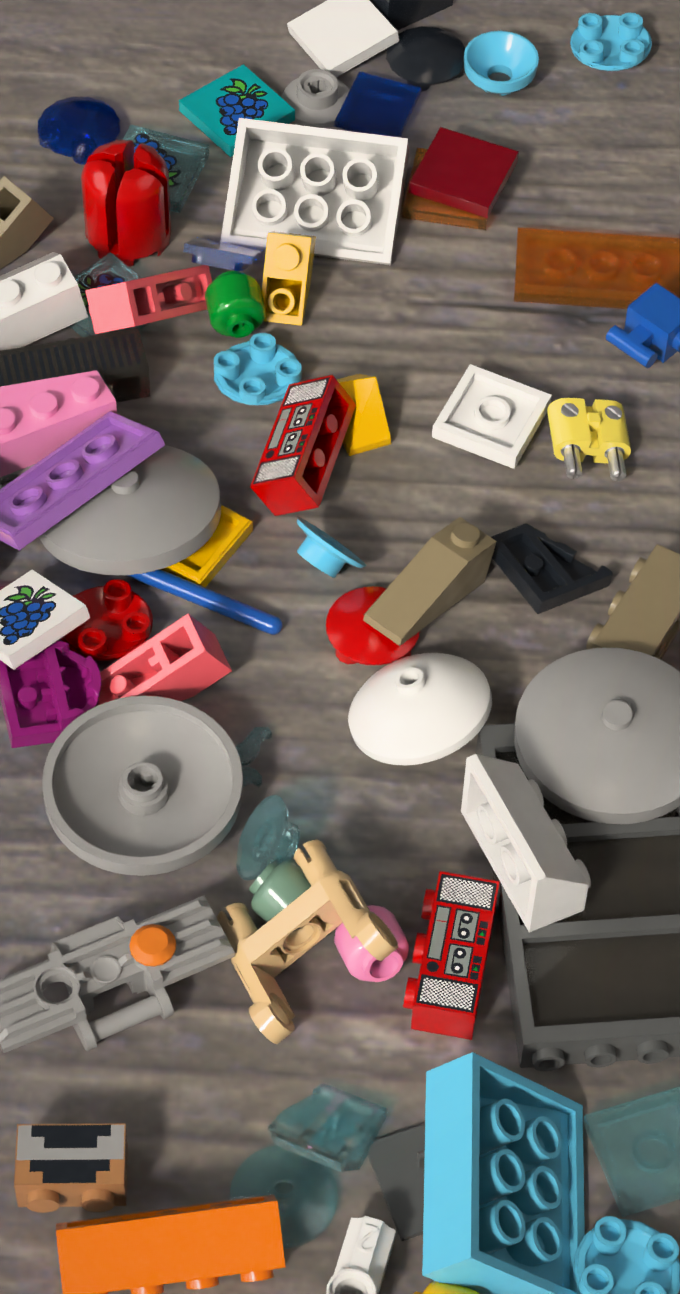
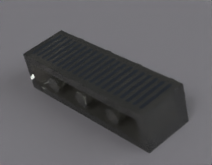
(115, 356)

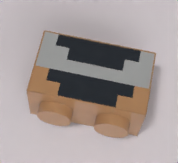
(71, 1166)

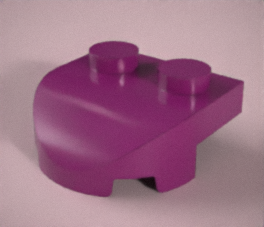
(47, 694)

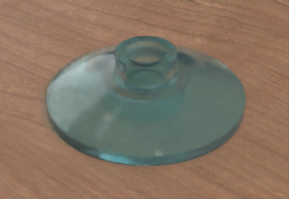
(306, 1208)

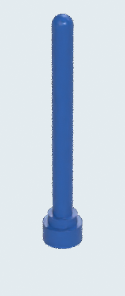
(211, 600)

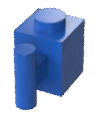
(650, 327)

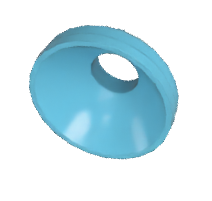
(500, 53)

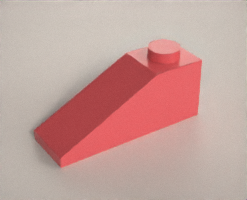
(148, 299)
(168, 665)

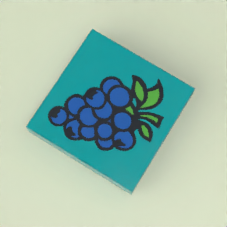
(233, 96)

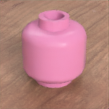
(361, 962)

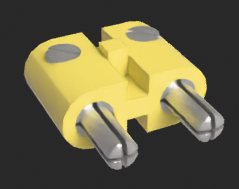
(589, 431)

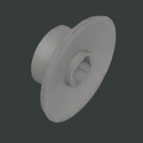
(316, 98)

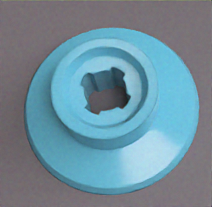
(325, 551)

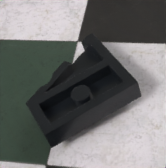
(545, 569)

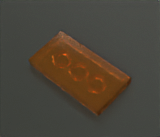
(592, 267)

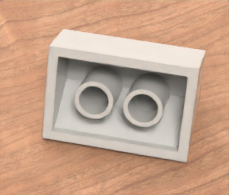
(38, 301)
(522, 842)

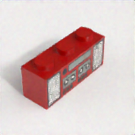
(303, 445)
(452, 955)

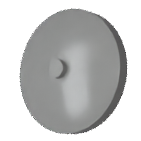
(142, 519)
(603, 735)
(142, 785)

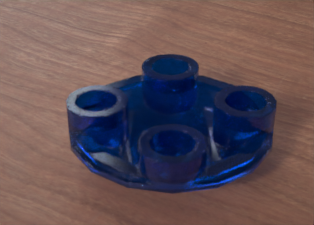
(77, 127)

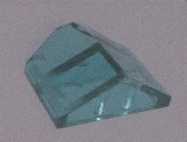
(329, 1128)

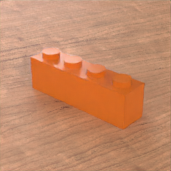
(172, 1247)

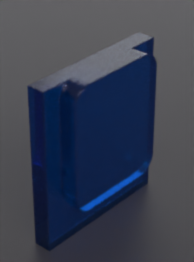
(377, 106)
(222, 254)

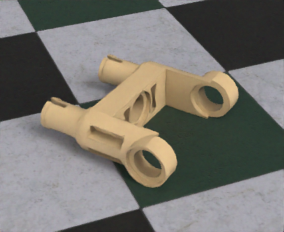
(275, 946)

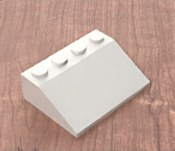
(318, 185)

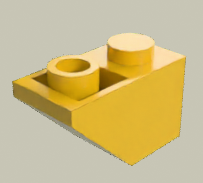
(287, 276)

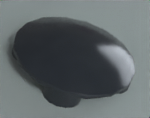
(427, 56)

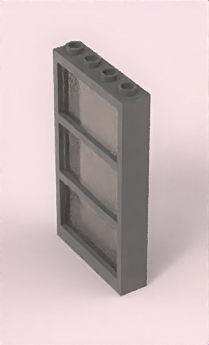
(610, 975)

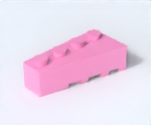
(47, 414)

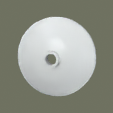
(420, 709)

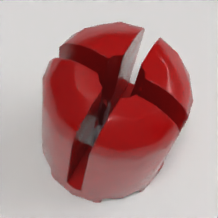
(126, 201)

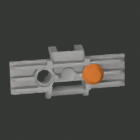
(103, 957)

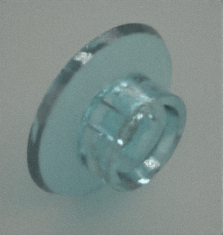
(266, 838)

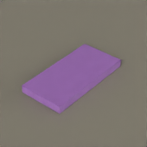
(72, 476)

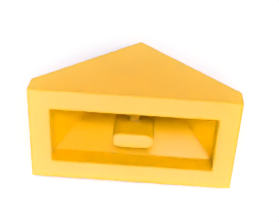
(368, 423)

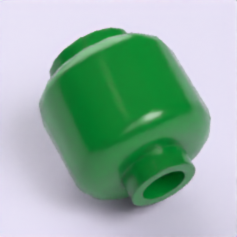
(235, 304)

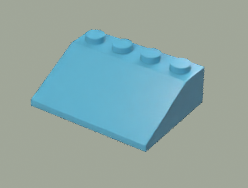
(501, 1181)

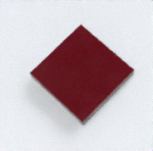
(463, 172)

